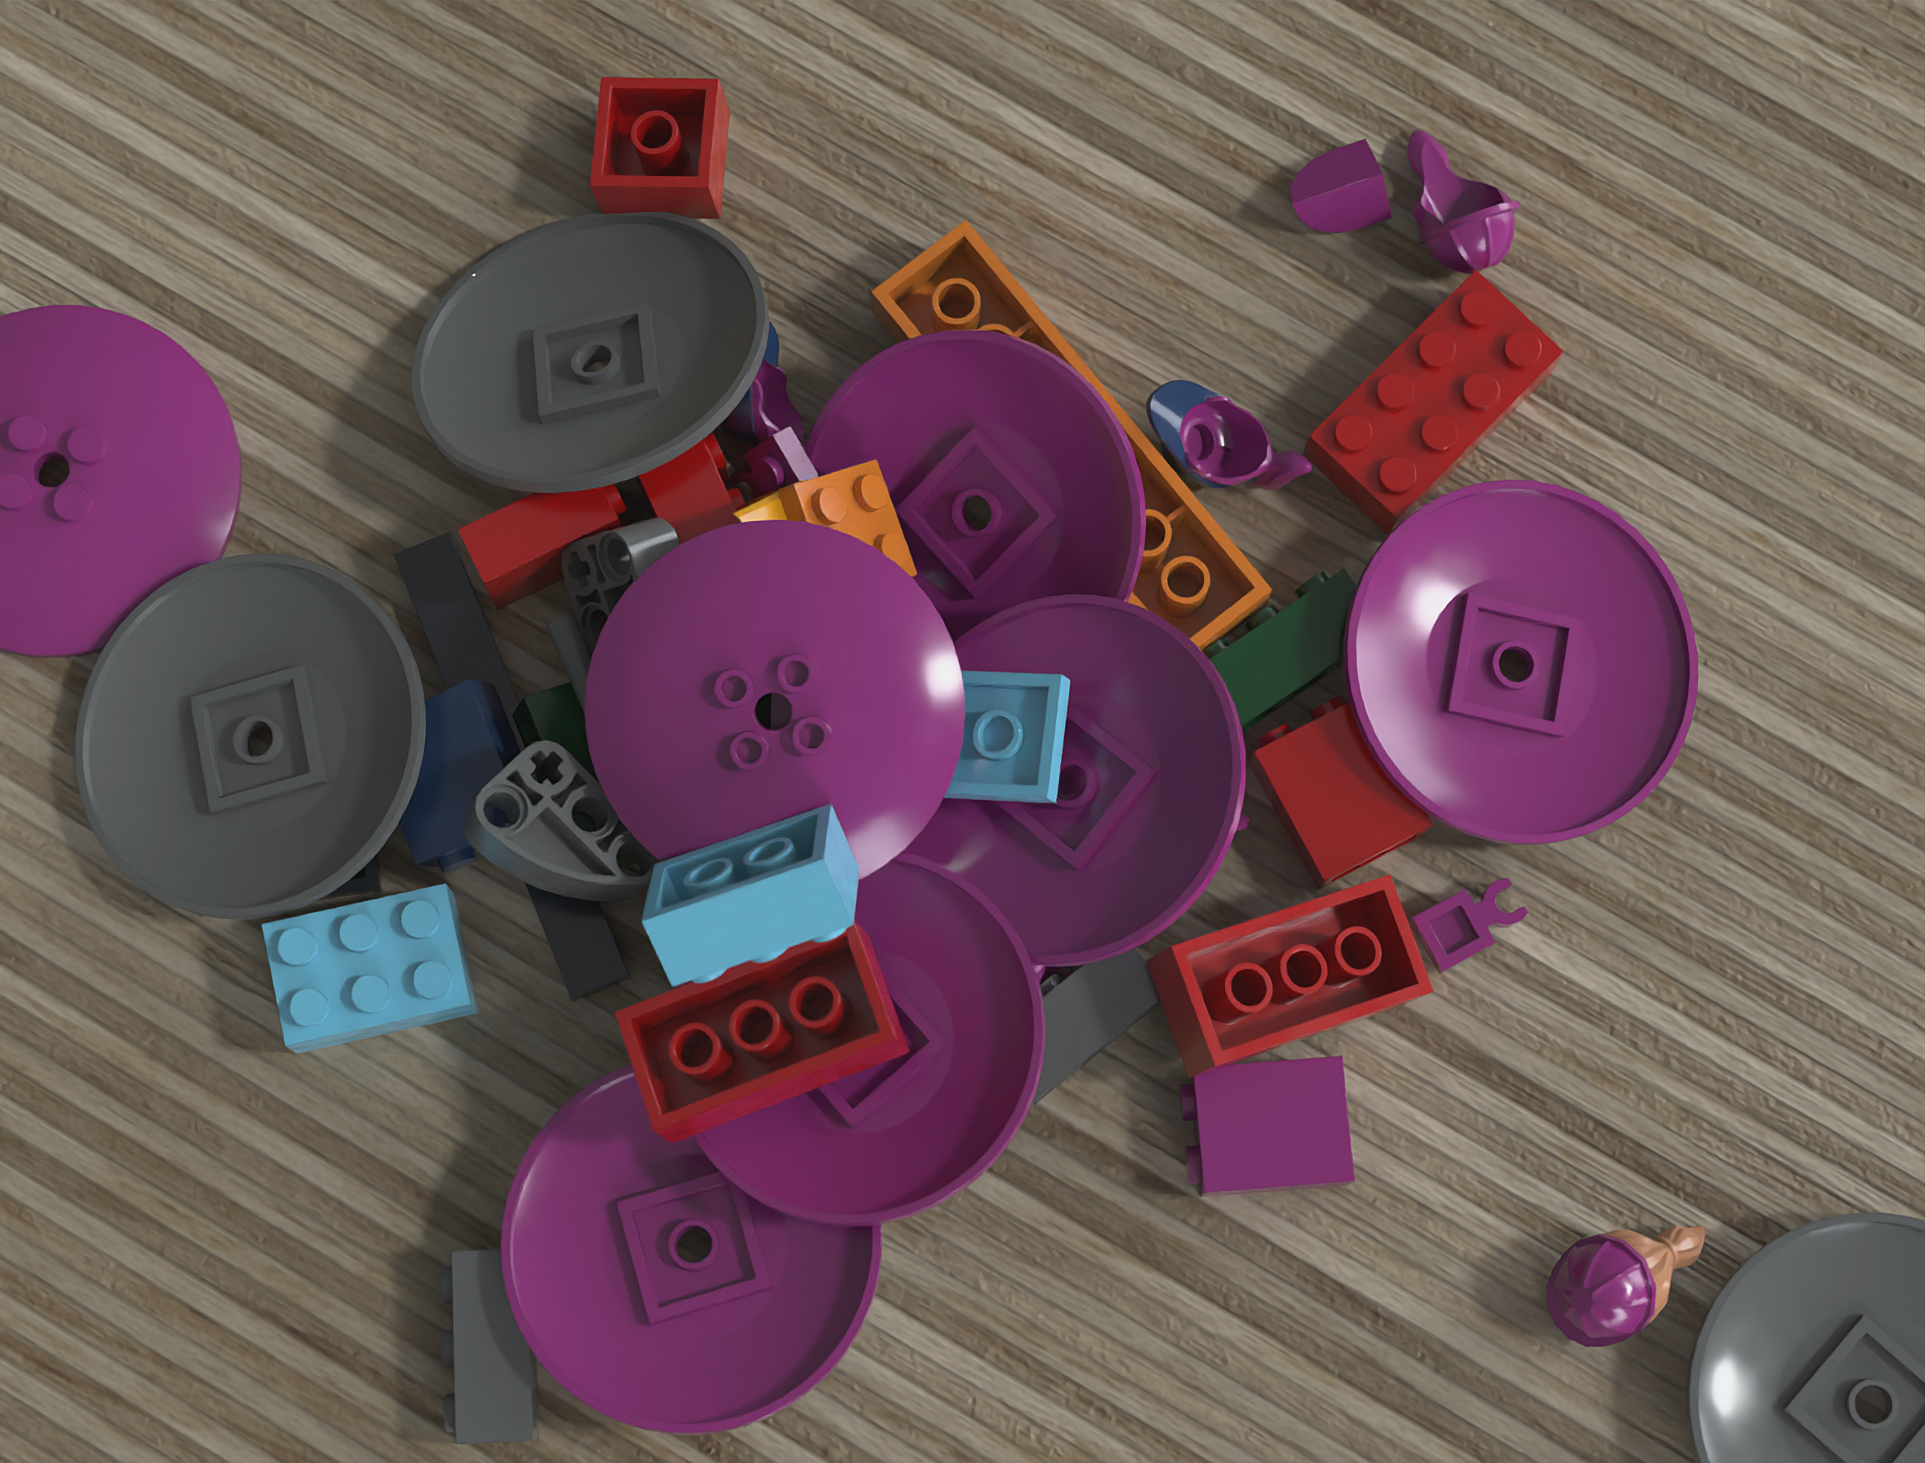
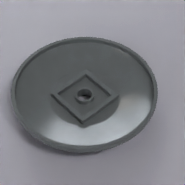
(514, 340)
(173, 720)
(1801, 1338)

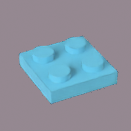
(1011, 737)

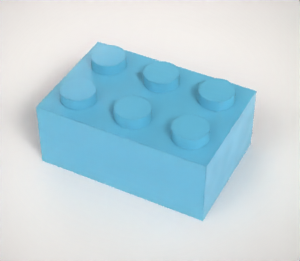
(752, 896)
(370, 968)

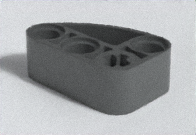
(607, 564)
(542, 838)

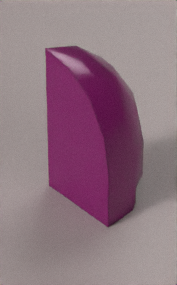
(1341, 190)

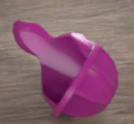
(1458, 218)

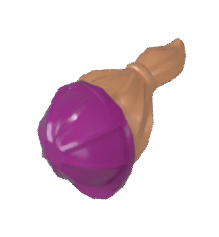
(1617, 1282)

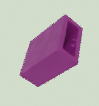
(1269, 1127)

